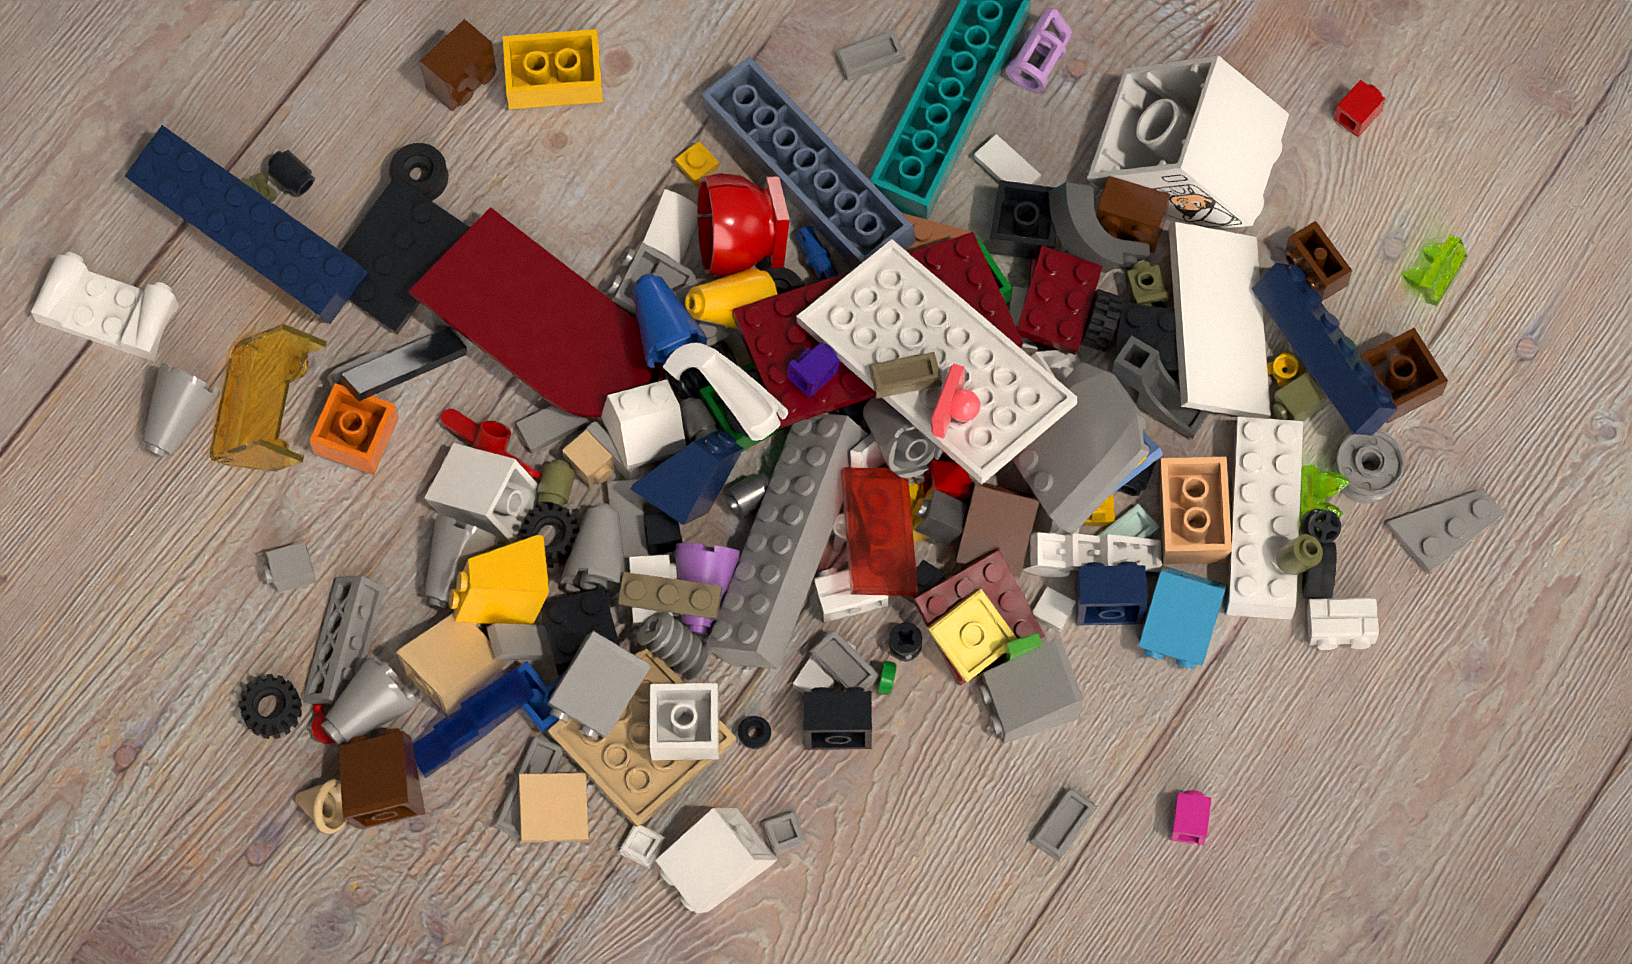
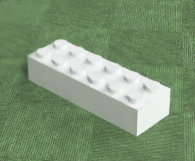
(1263, 516)

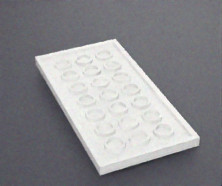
(902, 310)

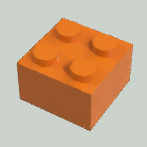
(354, 429)

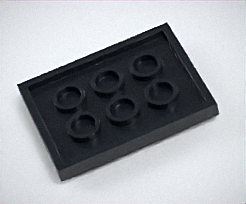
(397, 247)

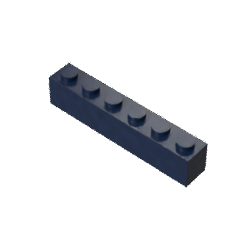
(1325, 348)

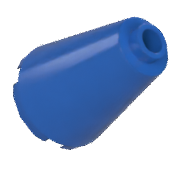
(663, 320)

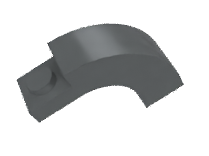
(1082, 234)

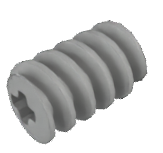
(675, 645)

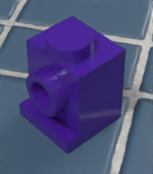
(813, 368)

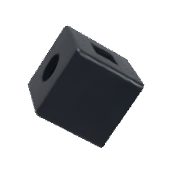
(662, 533)

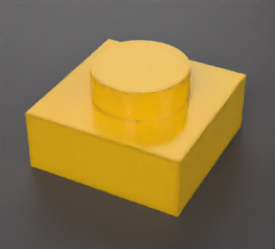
(697, 163)

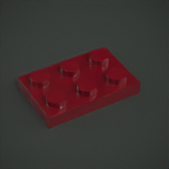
(1058, 300)

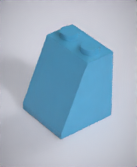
(1182, 617)

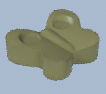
(260, 185)

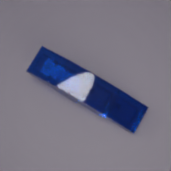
(471, 722)

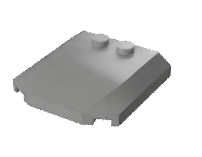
(1086, 450)

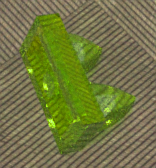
(1446, 262)
(1318, 486)

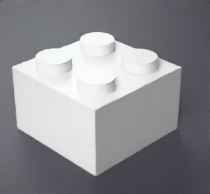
(684, 721)

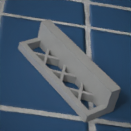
(349, 641)

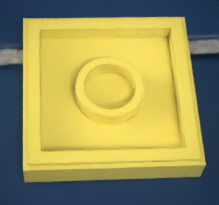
(972, 634)

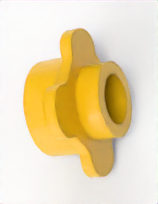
(1288, 361)

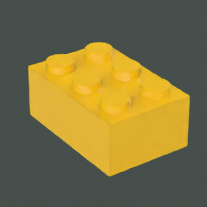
(552, 69)

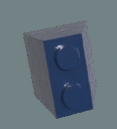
(691, 478)

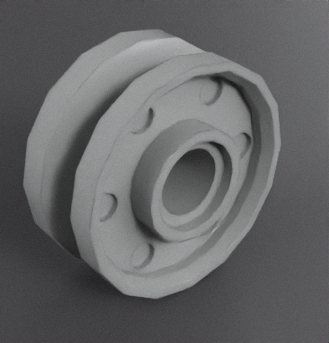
(1377, 449)

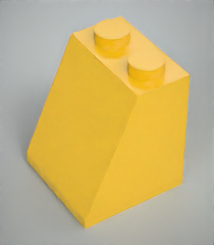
(503, 585)

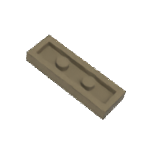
(670, 595)

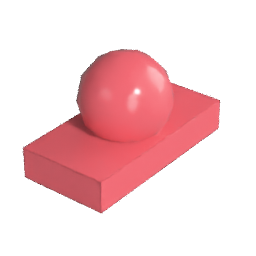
(954, 402)

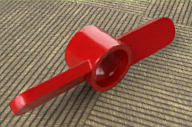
(487, 436)

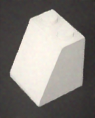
(484, 491)
(714, 859)

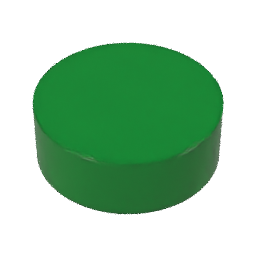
(886, 678)

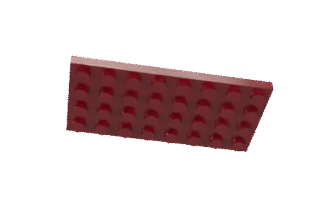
(776, 338)

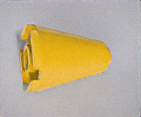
(717, 299)

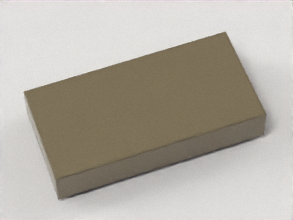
(905, 375)

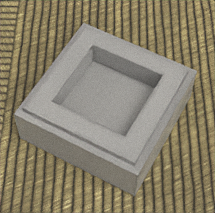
(784, 833)

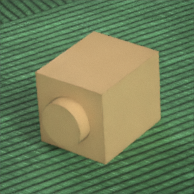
(589, 459)

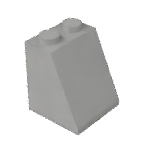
(597, 686)
(1032, 692)

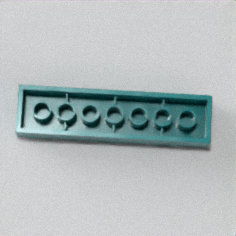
(948, 103)

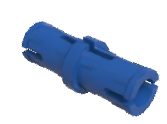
(816, 255)

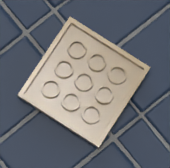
(623, 761)

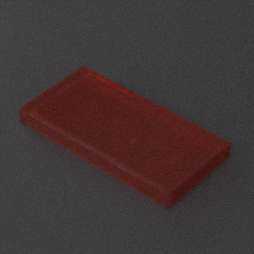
(879, 532)

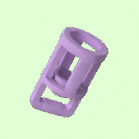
(1044, 43)

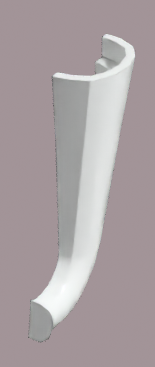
(741, 393)

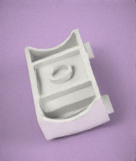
(104, 308)

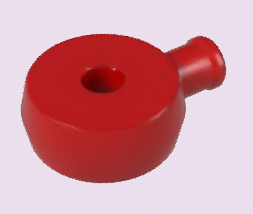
(316, 729)

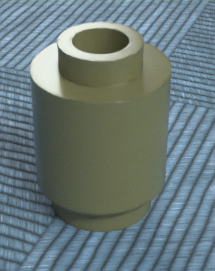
(555, 484)
(1299, 555)

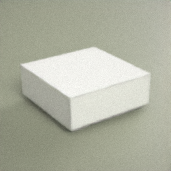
(1054, 609)
(642, 845)

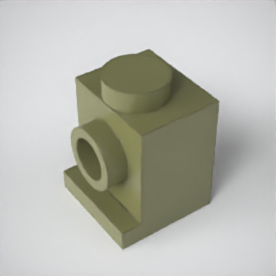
(1150, 295)

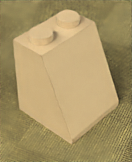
(450, 662)

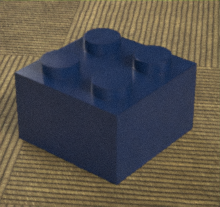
(1111, 594)

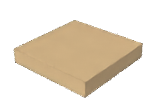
(553, 807)

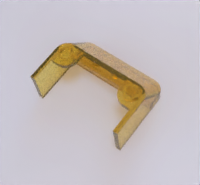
(256, 398)

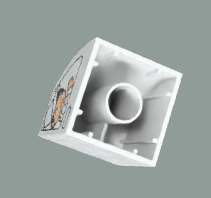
(1194, 135)

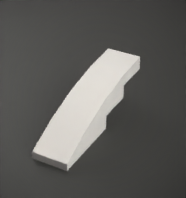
(1076, 550)

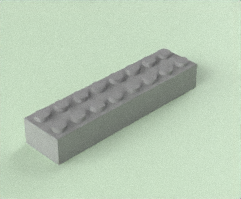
(785, 543)

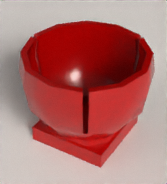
(743, 224)

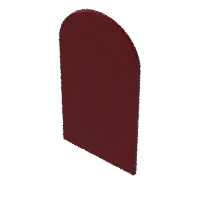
(535, 317)

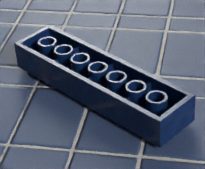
(246, 224)

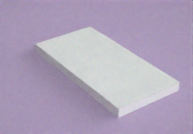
(1219, 321)

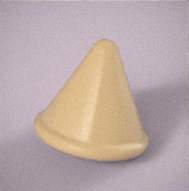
(324, 805)

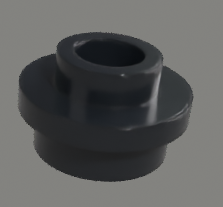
(750, 723)

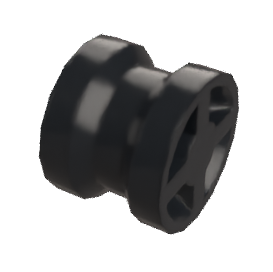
(1328, 527)
(905, 648)

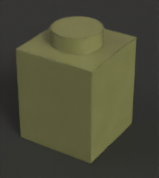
(1298, 399)

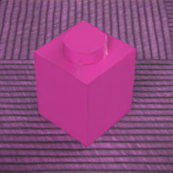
(1191, 817)

